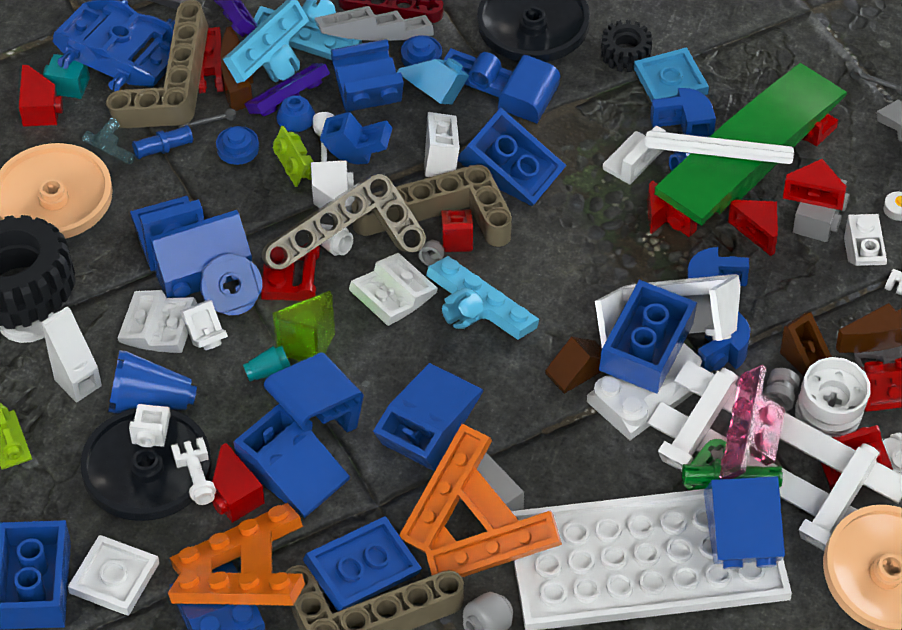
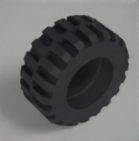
(45, 283)

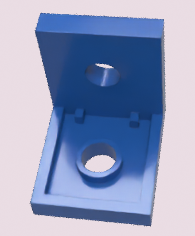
(163, 218)

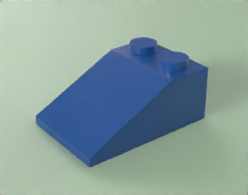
(513, 157)
(221, 615)

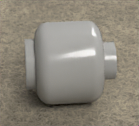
(488, 612)

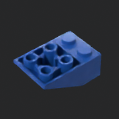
(427, 415)
(290, 461)

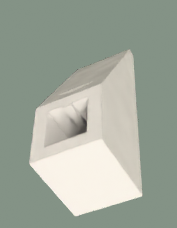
(70, 355)

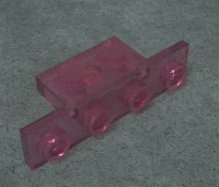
(753, 426)

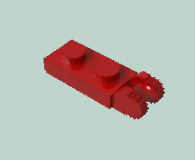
(212, 60)

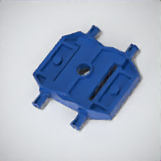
(95, 40)

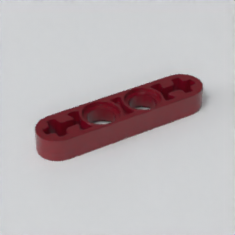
(433, 15)

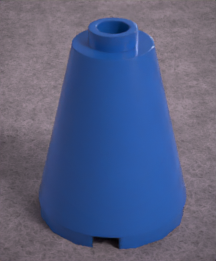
(148, 384)

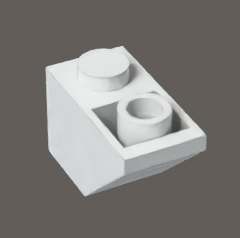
(330, 181)
(864, 240)

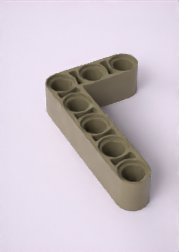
(177, 100)
(452, 190)
(343, 218)
(370, 612)

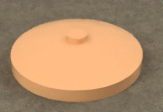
(57, 185)
(866, 566)

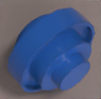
(419, 50)
(237, 145)

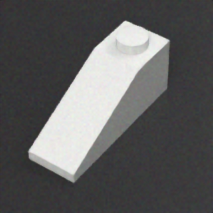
(441, 144)

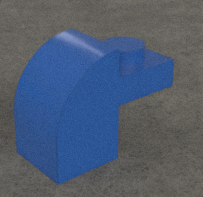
(689, 109)
(351, 141)
(707, 264)
(731, 350)

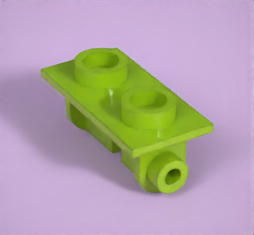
(292, 155)
(12, 441)

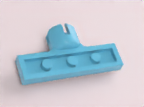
(309, 36)
(269, 45)
(476, 300)

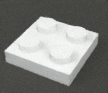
(113, 575)

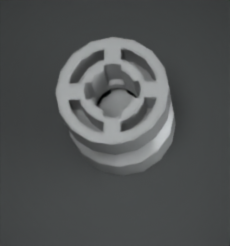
(782, 386)

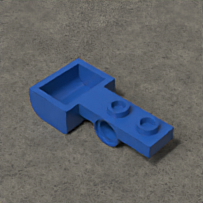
(520, 91)

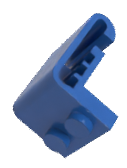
(366, 75)
(317, 390)

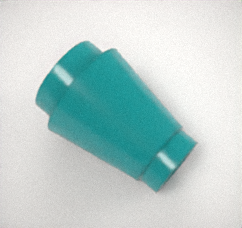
(266, 363)

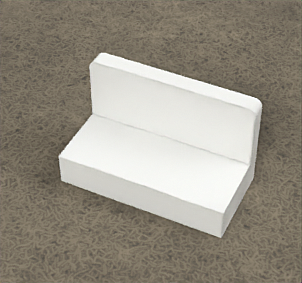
(632, 157)

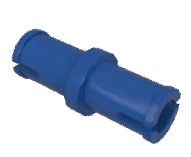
(162, 142)

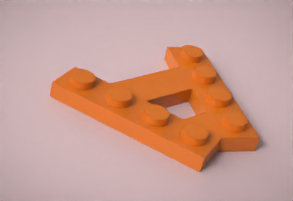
(505, 535)
(256, 582)

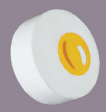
(893, 206)

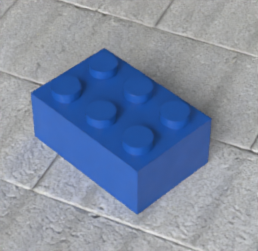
(647, 336)
(34, 574)

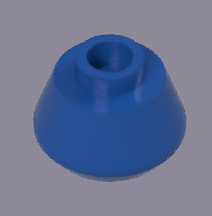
(295, 114)

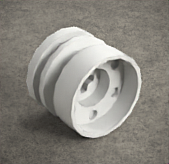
(833, 396)

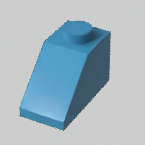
(437, 78)

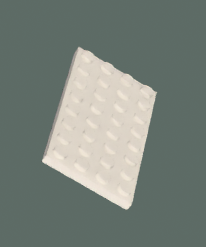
(635, 563)

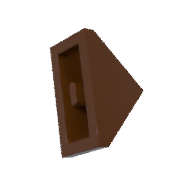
(803, 343)
(575, 363)

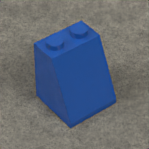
(745, 521)

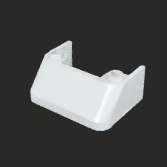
(715, 310)

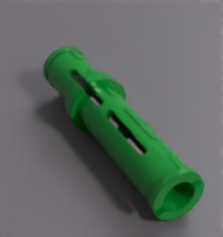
(705, 473)

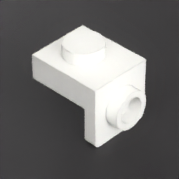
(203, 325)
(150, 425)

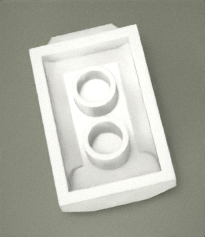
(631, 406)

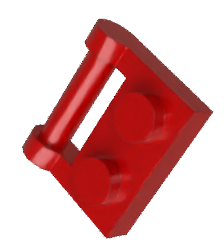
(278, 283)

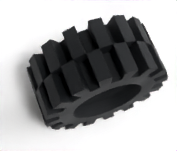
(625, 34)

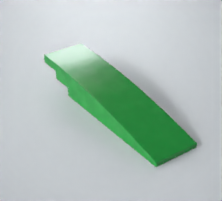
(777, 117)

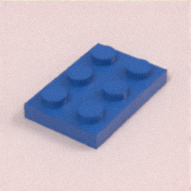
(362, 564)

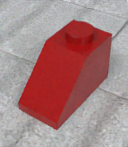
(38, 99)
(236, 486)

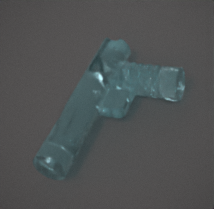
(108, 142)

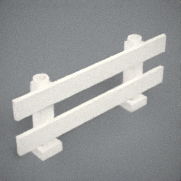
(857, 466)

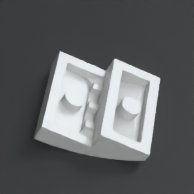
(393, 289)
(155, 322)

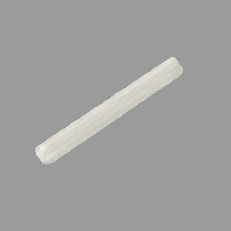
(719, 147)

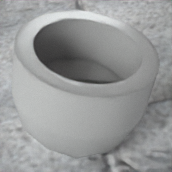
(436, 255)

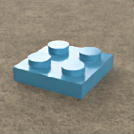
(667, 72)

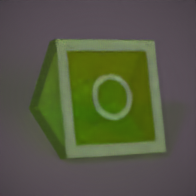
(305, 327)

